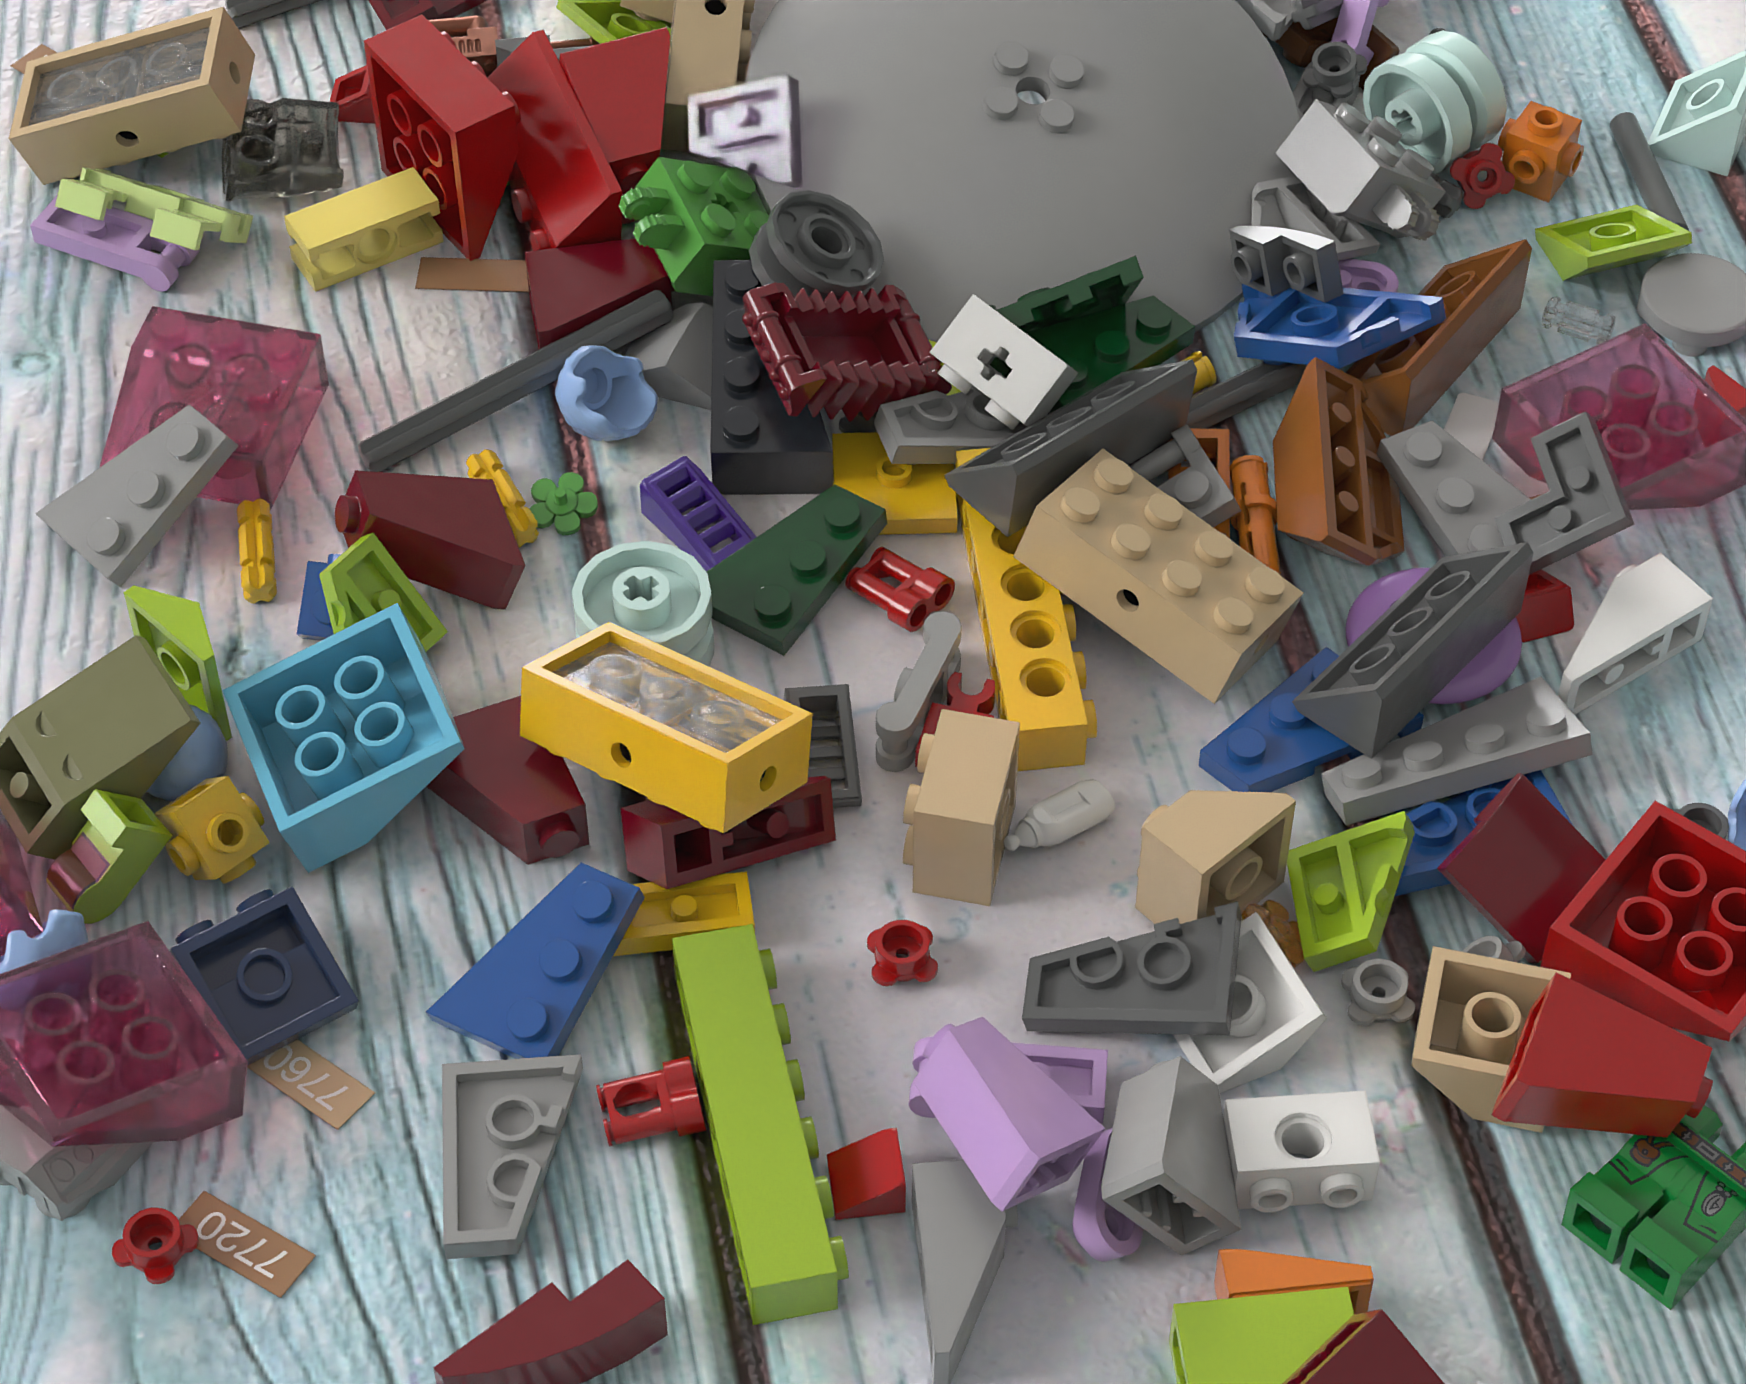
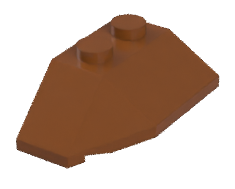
(1328, 471)

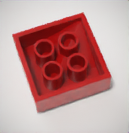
(446, 123)
(1662, 927)

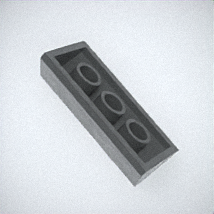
(1122, 415)
(1418, 646)

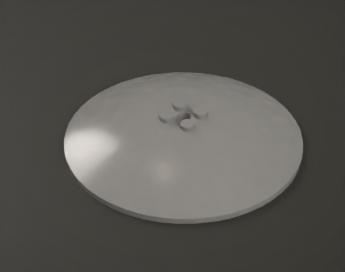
(1140, 150)

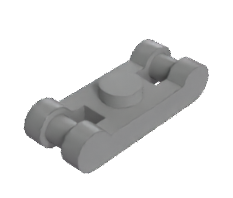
(903, 720)

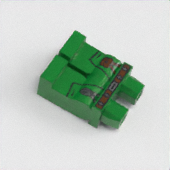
(1666, 1202)

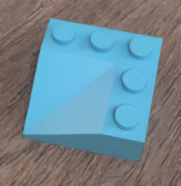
(345, 734)

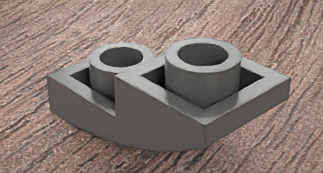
(1285, 259)

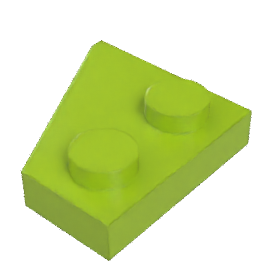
(369, 581)
(1347, 888)

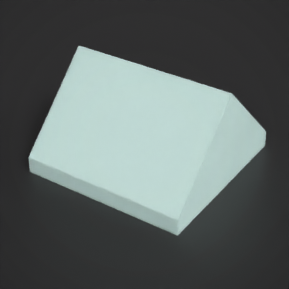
(1704, 117)

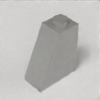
(1172, 1158)

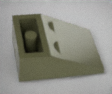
(98, 731)

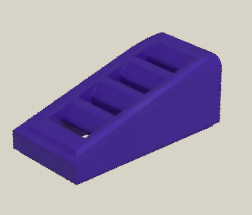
(676, 490)

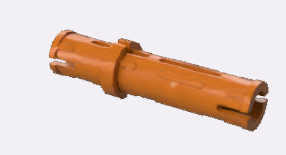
(1258, 510)

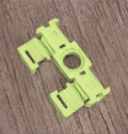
(175, 215)

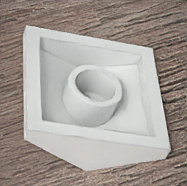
(1269, 1015)

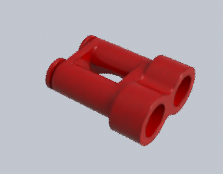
(911, 601)
(678, 1100)

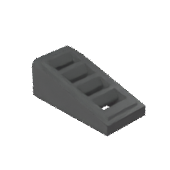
(832, 703)

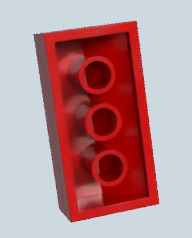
(560, 170)

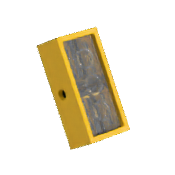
(665, 726)

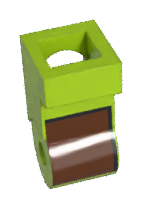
(107, 855)

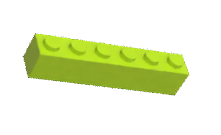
(756, 1127)

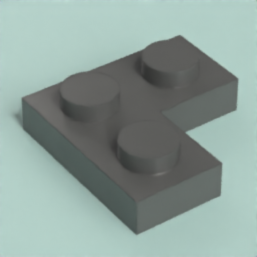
(1581, 500)

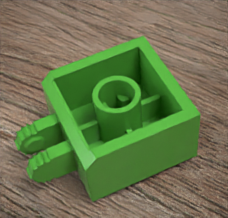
(694, 217)

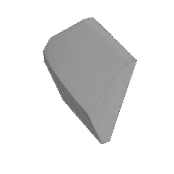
(1293, 206)
(679, 356)

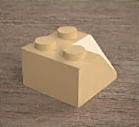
(962, 806)
(1212, 853)
(1472, 1026)

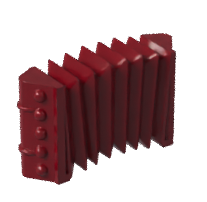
(841, 350)

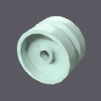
(1438, 97)
(649, 592)

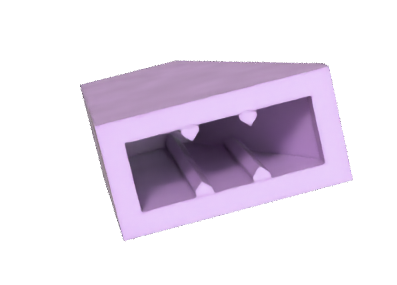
(1003, 1113)

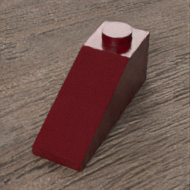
(679, 850)

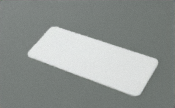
(1472, 422)

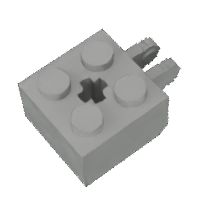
(1363, 170)

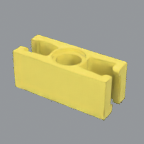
(364, 229)

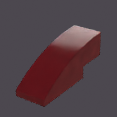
(564, 1339)

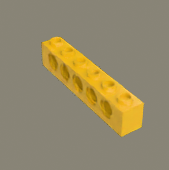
(1027, 645)

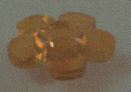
(1285, 932)

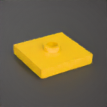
(913, 495)

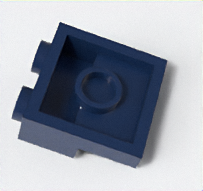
(265, 973)

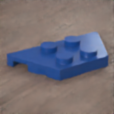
(1339, 332)

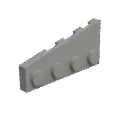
(1471, 749)

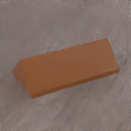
(1478, 302)

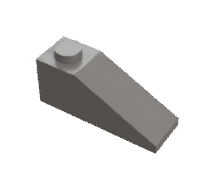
(958, 1255)

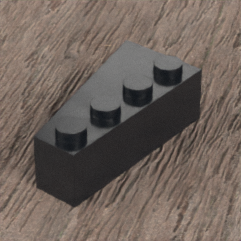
(752, 436)

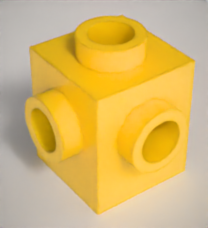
(213, 831)

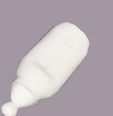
(1063, 816)

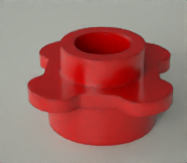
(1466, 171)
(902, 938)
(152, 1227)

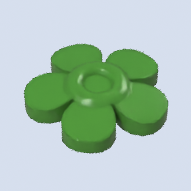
(563, 503)

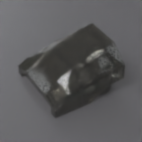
(282, 150)

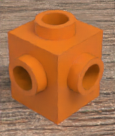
(1546, 142)

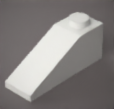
(1639, 625)

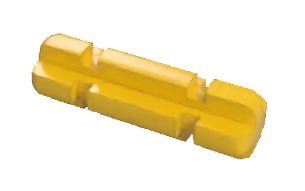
(522, 521)
(256, 550)

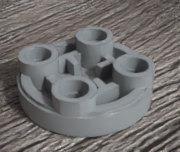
(1694, 301)

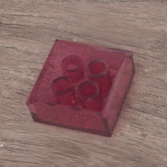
(242, 376)
(1658, 418)
(114, 1046)

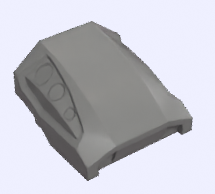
(60, 1176)

